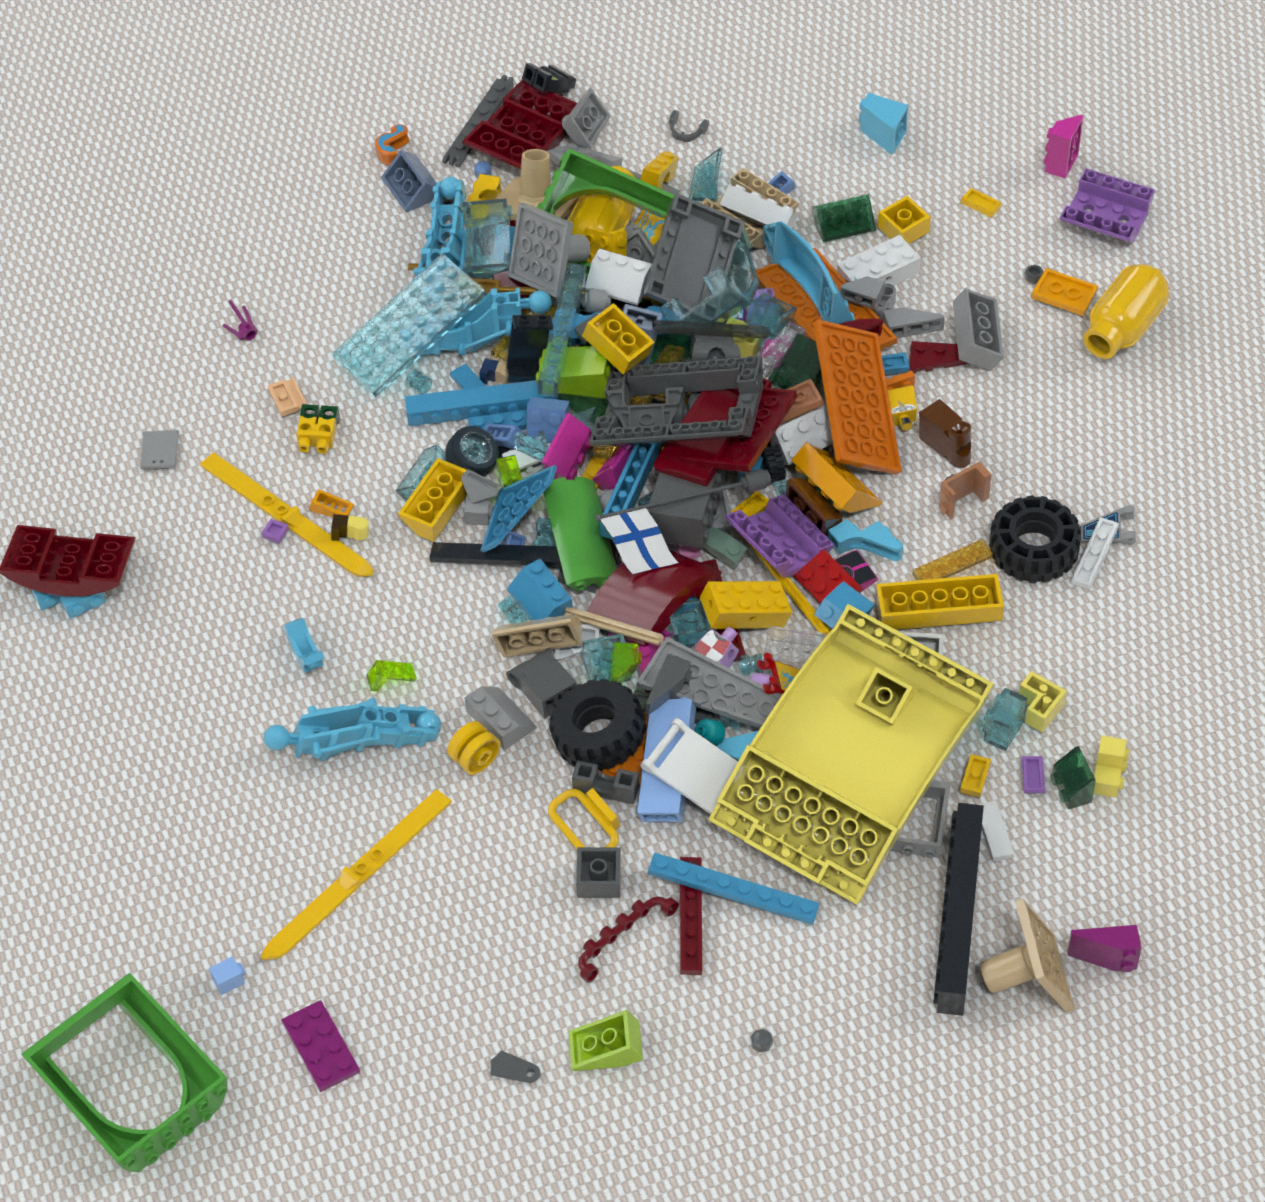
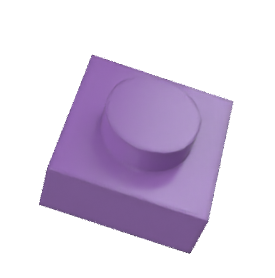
(275, 531)

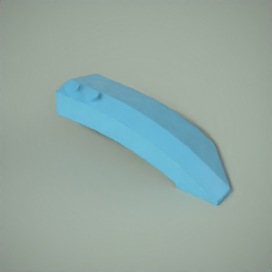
(805, 266)

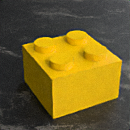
(904, 219)

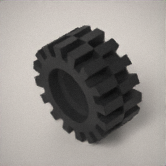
(774, 463)

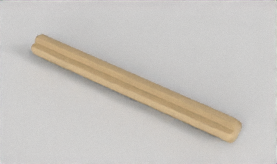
(616, 626)

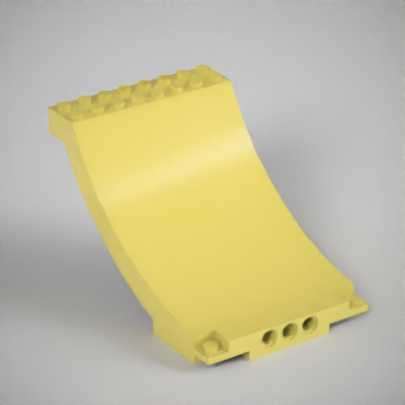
(850, 753)

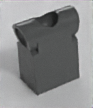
(713, 347)
(542, 681)

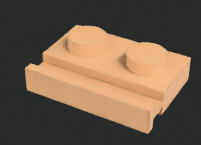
(286, 396)

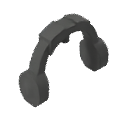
(686, 138)

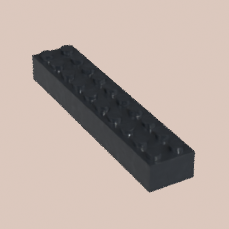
(958, 909)

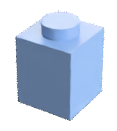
(227, 975)

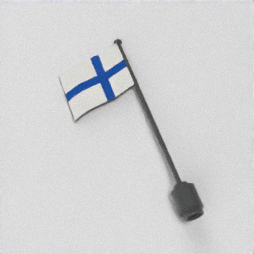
(639, 536)

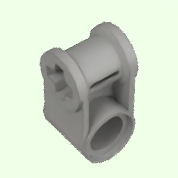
(887, 301)

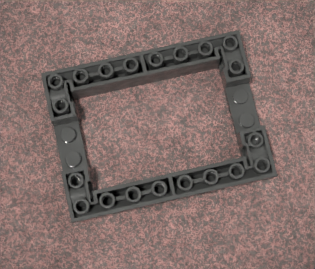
(693, 376)

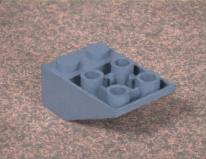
(643, 319)

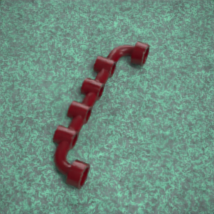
(624, 922)

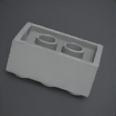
(498, 715)

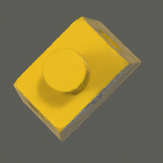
(903, 406)

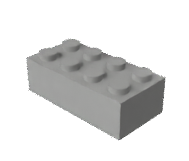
(978, 329)

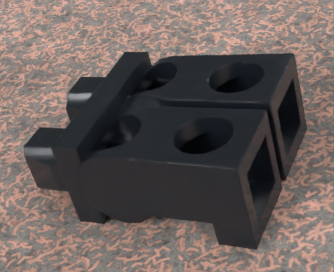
(548, 78)

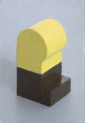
(349, 527)

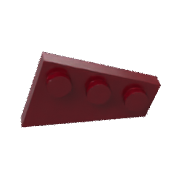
(932, 355)

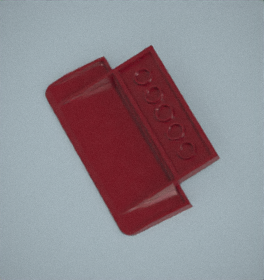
(701, 459)

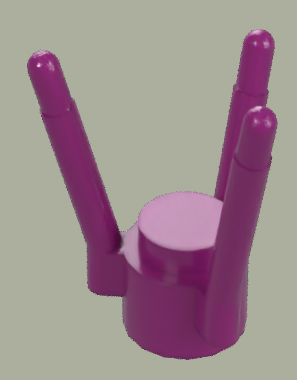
(246, 329)

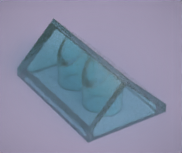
(707, 177)

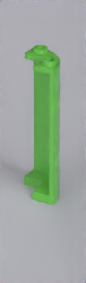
(582, 551)

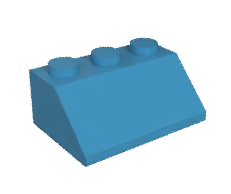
(540, 591)

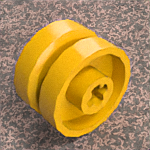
(473, 747)

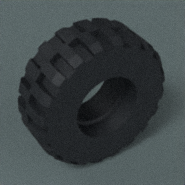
(1031, 561)
(591, 702)

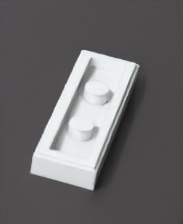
(996, 833)

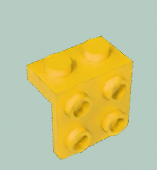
(610, 241)

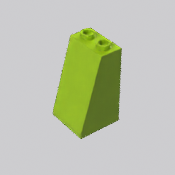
(584, 372)

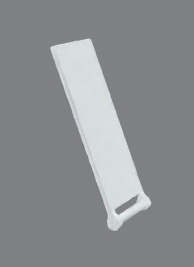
(692, 766)

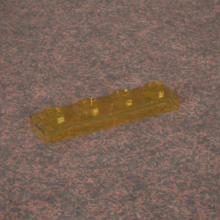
(954, 562)

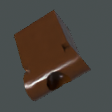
(946, 433)

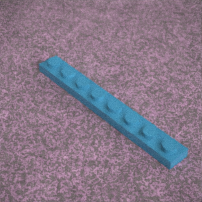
(733, 888)

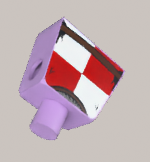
(718, 646)

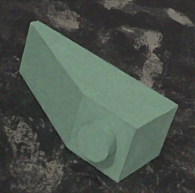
(725, 547)

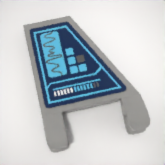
(1127, 537)

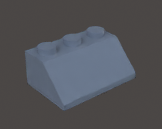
(409, 181)

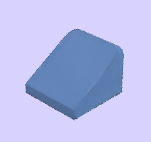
(513, 539)

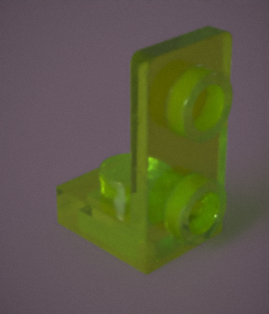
(384, 670)

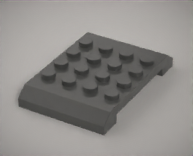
(689, 248)

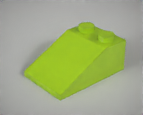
(606, 1043)

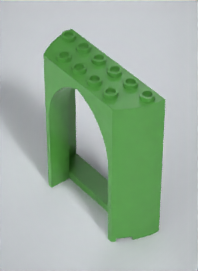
(586, 176)
(202, 1080)

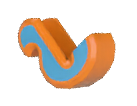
(389, 142)

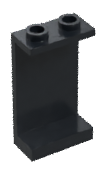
(526, 344)

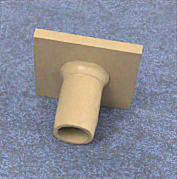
(533, 183)
(1036, 960)

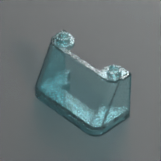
(487, 237)

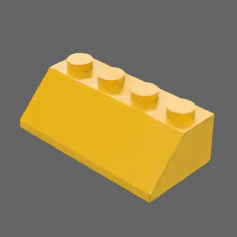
(434, 500)

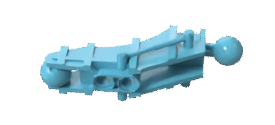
(451, 189)
(489, 320)
(343, 728)

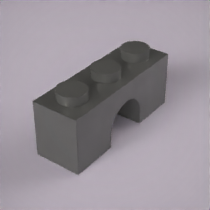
(620, 787)

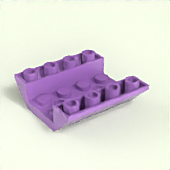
(1110, 202)
(781, 535)

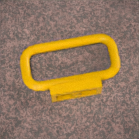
(595, 806)

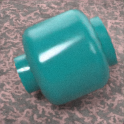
(711, 730)

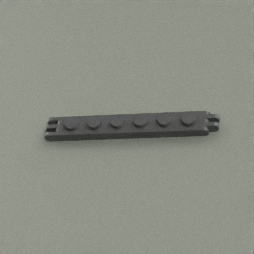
(486, 108)

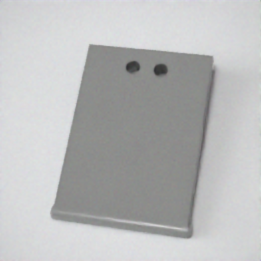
(159, 449)

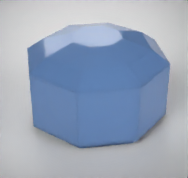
(482, 167)

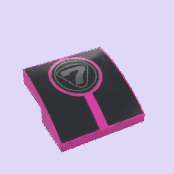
(857, 568)

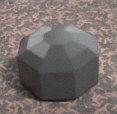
(1033, 273)
(761, 1040)

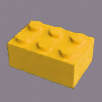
(618, 338)

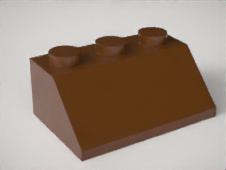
(812, 504)

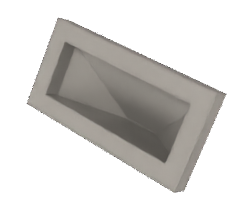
(479, 487)

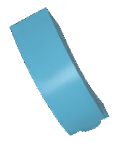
(302, 645)

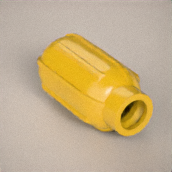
(601, 211)
(1126, 310)

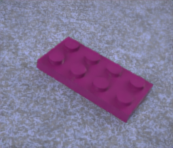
(320, 1046)

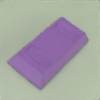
(1033, 774)

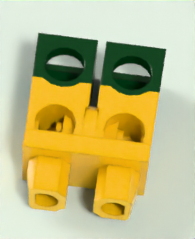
(318, 428)

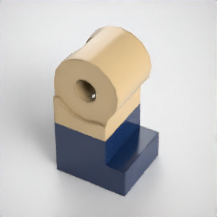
(493, 371)

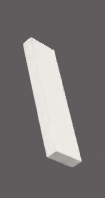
(1095, 553)

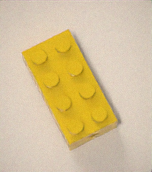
(745, 604)

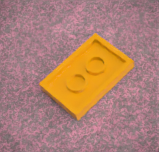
(1064, 292)

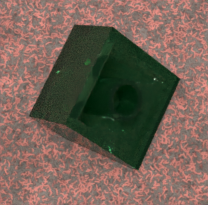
(1073, 779)

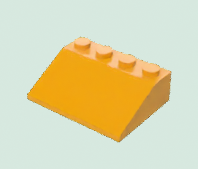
(834, 479)

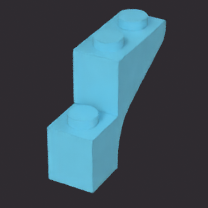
(873, 539)
(72, 605)

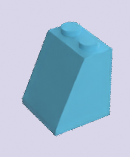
(883, 121)

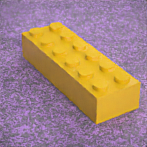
(940, 601)

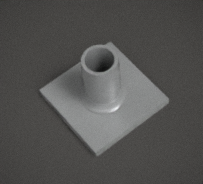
(544, 248)

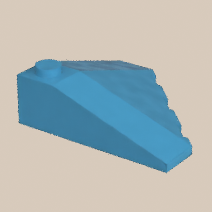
(513, 504)

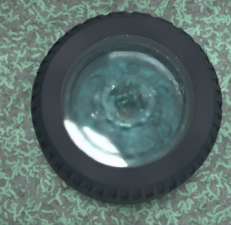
(472, 450)

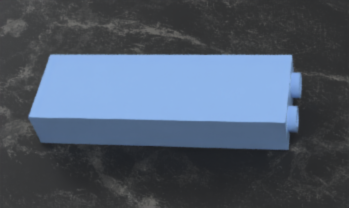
(657, 799)

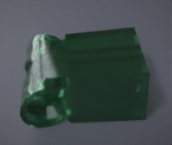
(798, 364)

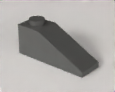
(669, 682)

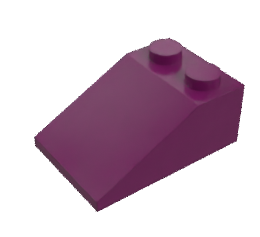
(1108, 947)

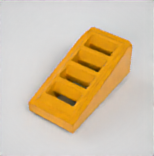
(328, 498)

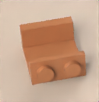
(972, 479)

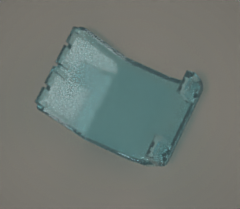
(728, 295)

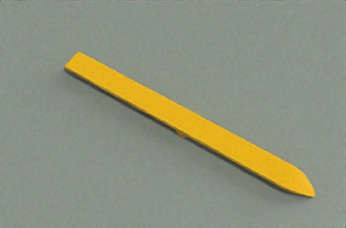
(286, 514)
(355, 876)

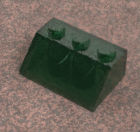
(844, 217)

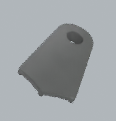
(513, 1068)

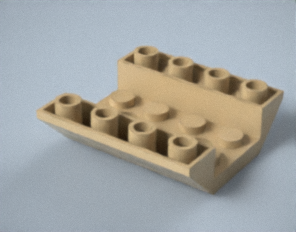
(754, 183)

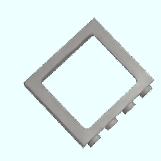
(940, 791)

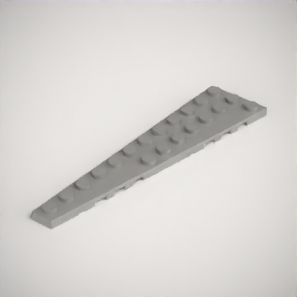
(714, 686)

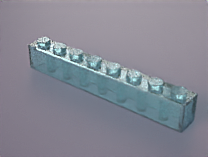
(562, 332)

